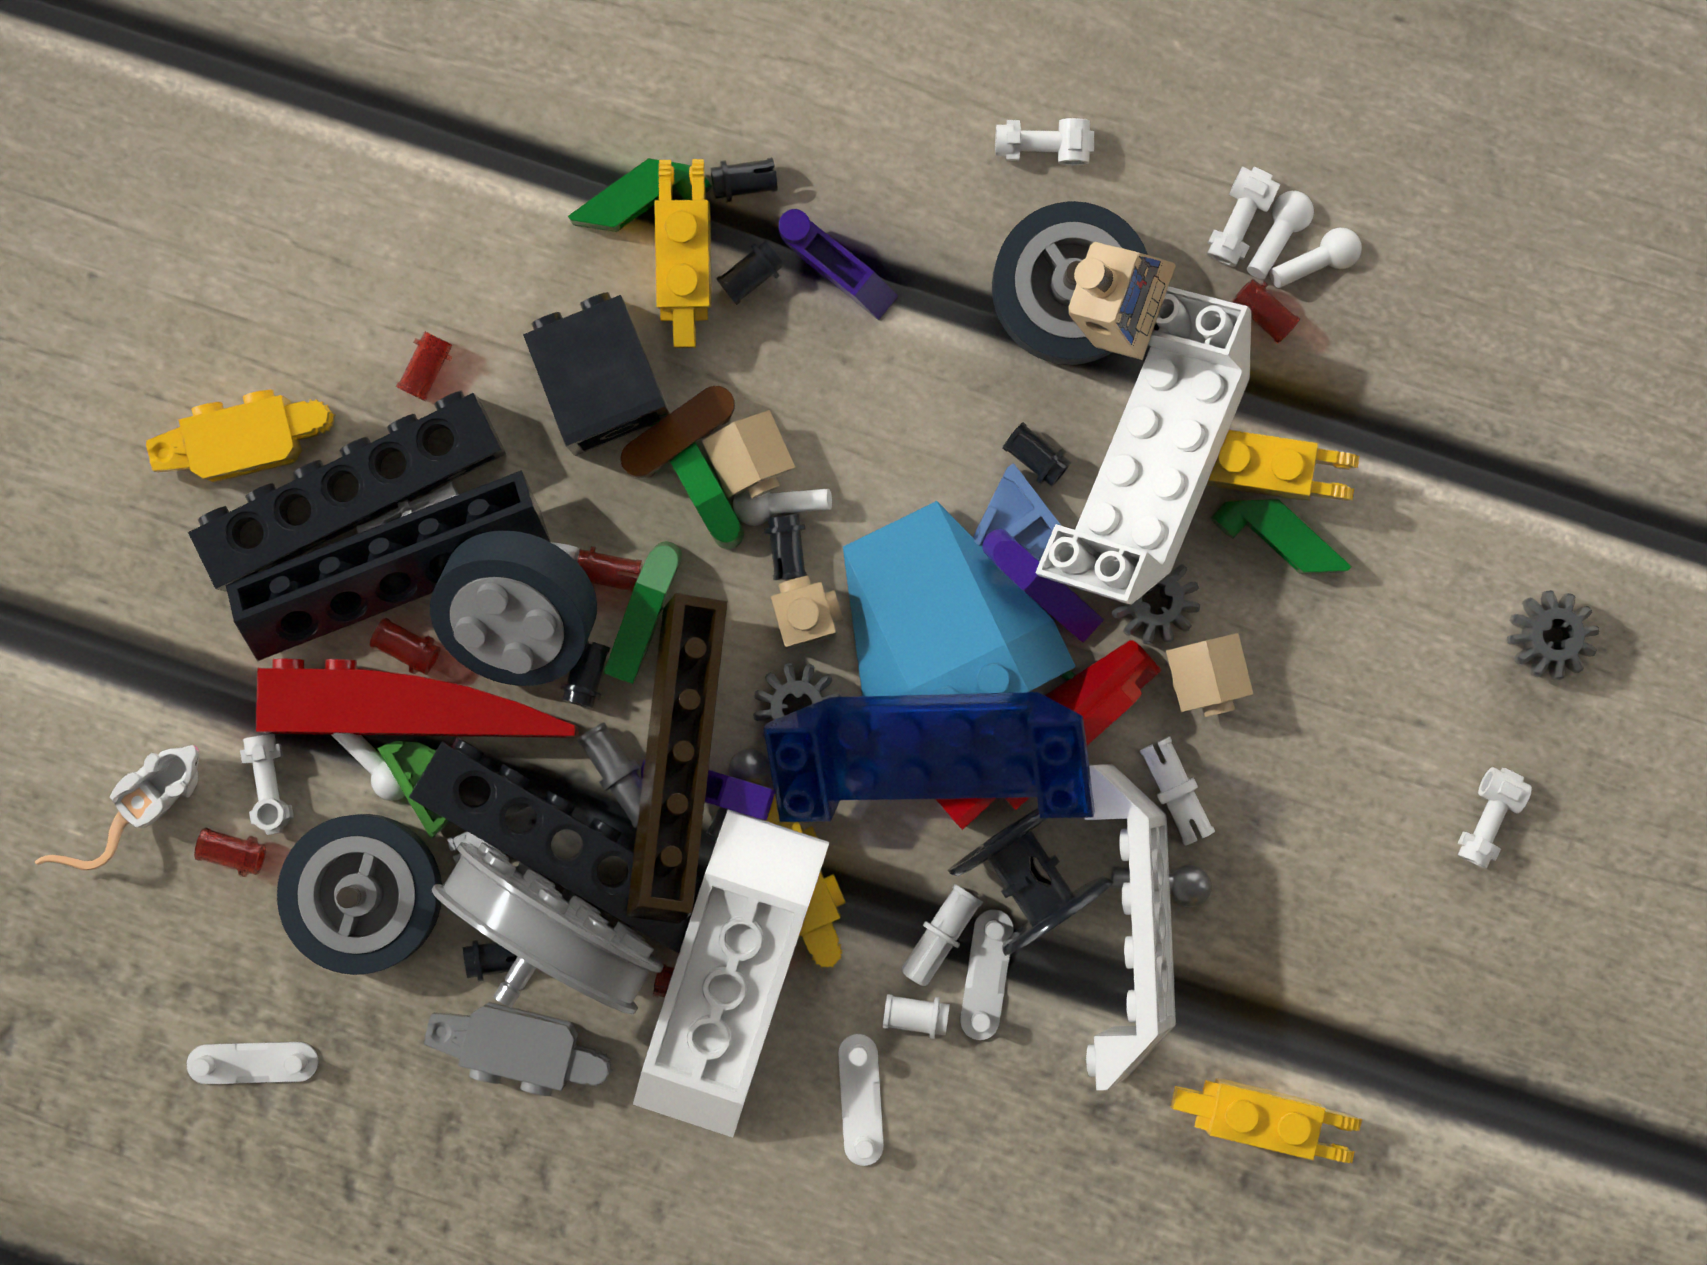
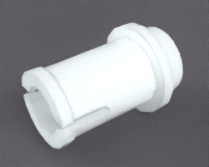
(916, 1015)

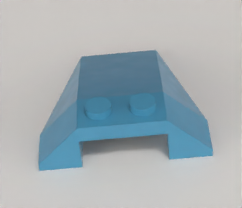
(943, 614)

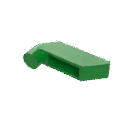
(631, 197)
(708, 497)
(1282, 532)
(643, 611)

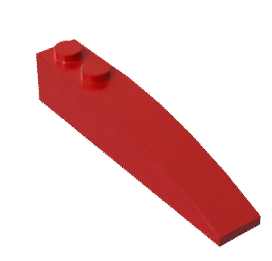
(388, 705)

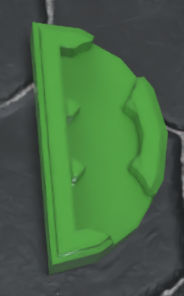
(407, 764)

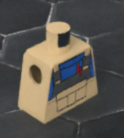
(1119, 298)

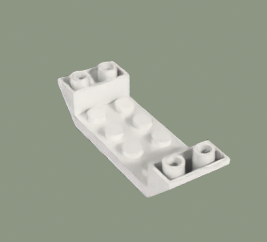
(1158, 451)
(1149, 949)
(730, 972)

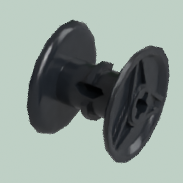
(1042, 899)

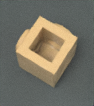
(749, 455)
(805, 611)
(1210, 674)

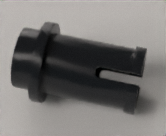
(743, 178)
(751, 272)
(1037, 454)
(786, 546)
(586, 676)
(486, 959)

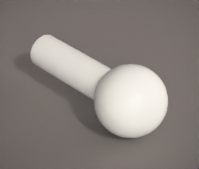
(1291, 214)
(1338, 249)
(759, 509)
(382, 779)

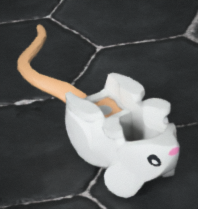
(144, 798)

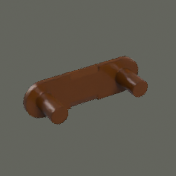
(677, 431)

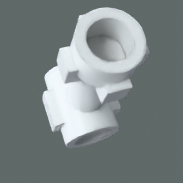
(1072, 141)
(1253, 190)
(1504, 792)
(269, 812)

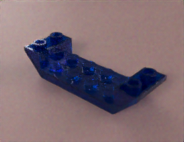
(929, 751)

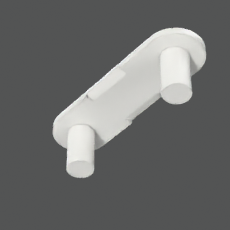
(986, 975)
(252, 1062)
(860, 1099)

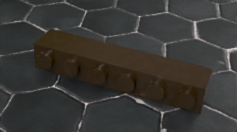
(677, 759)

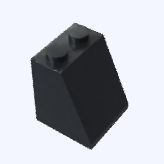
(595, 373)

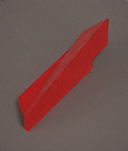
(1097, 694)

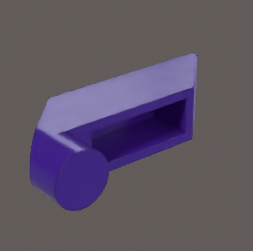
(835, 263)
(1051, 595)
(736, 794)

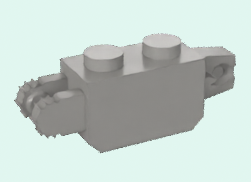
(517, 1046)

